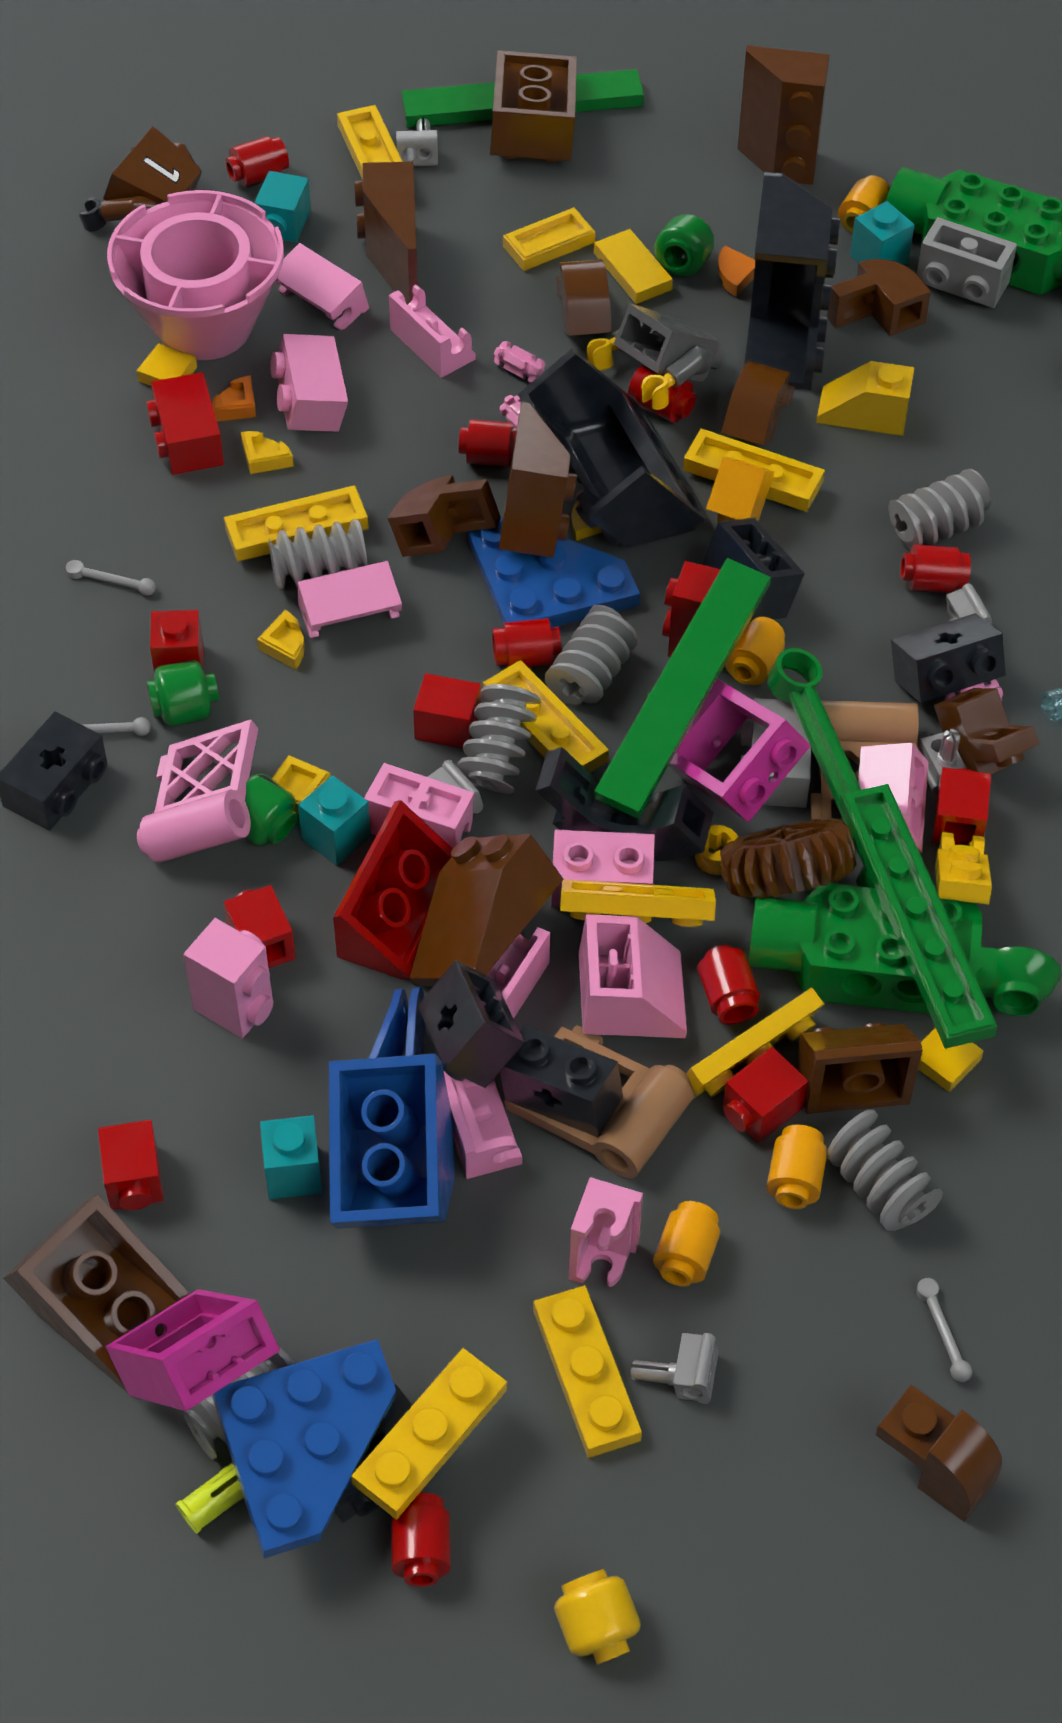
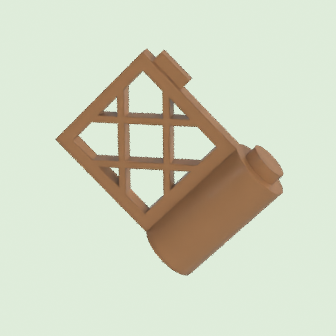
(864, 725)
(644, 1117)

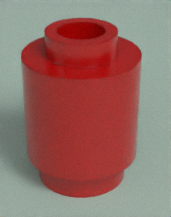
(254, 159)
(680, 399)
(487, 442)
(935, 568)
(526, 641)
(729, 984)
(422, 1541)

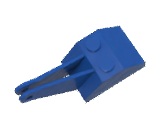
(391, 1128)

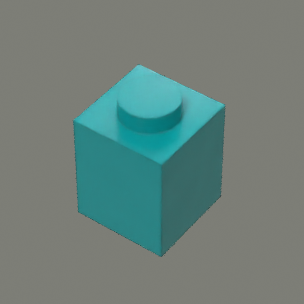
(286, 203)
(882, 235)
(334, 820)
(291, 1157)

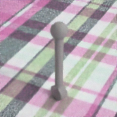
(76, 570)
(139, 726)
(927, 1292)

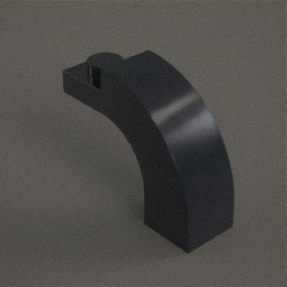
(674, 815)

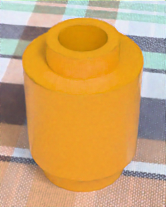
(862, 197)
(756, 651)
(797, 1166)
(687, 1243)

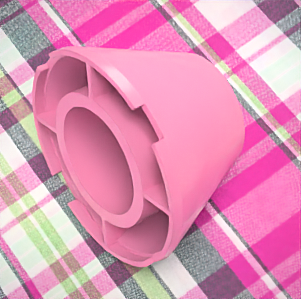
(197, 269)

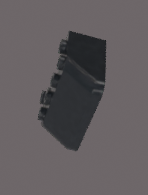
(790, 279)
(616, 452)

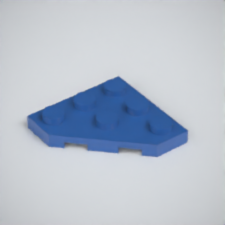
(549, 587)
(302, 1438)

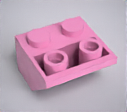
(629, 980)

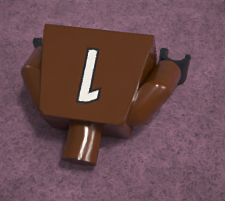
(143, 177)

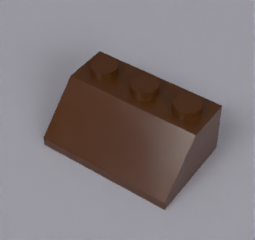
(783, 110)

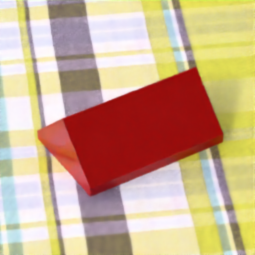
(391, 895)

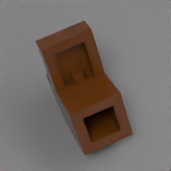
(883, 290)
(584, 297)
(757, 403)
(437, 510)
(984, 730)
(953, 1451)

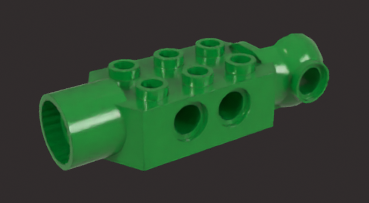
(992, 208)
(851, 956)

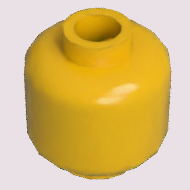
(597, 1616)

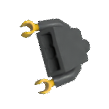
(663, 345)

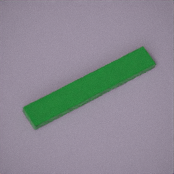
(476, 101)
(682, 688)
(918, 917)

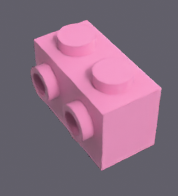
(309, 382)
(602, 858)
(229, 977)

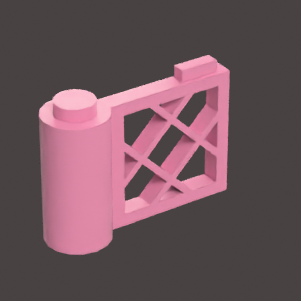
(204, 815)

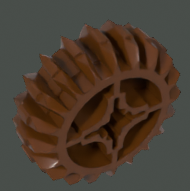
(788, 858)

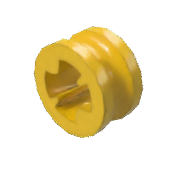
(718, 836)

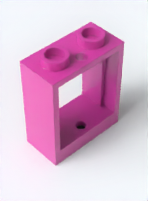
(748, 783)
(203, 1348)

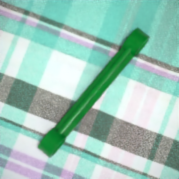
(816, 726)

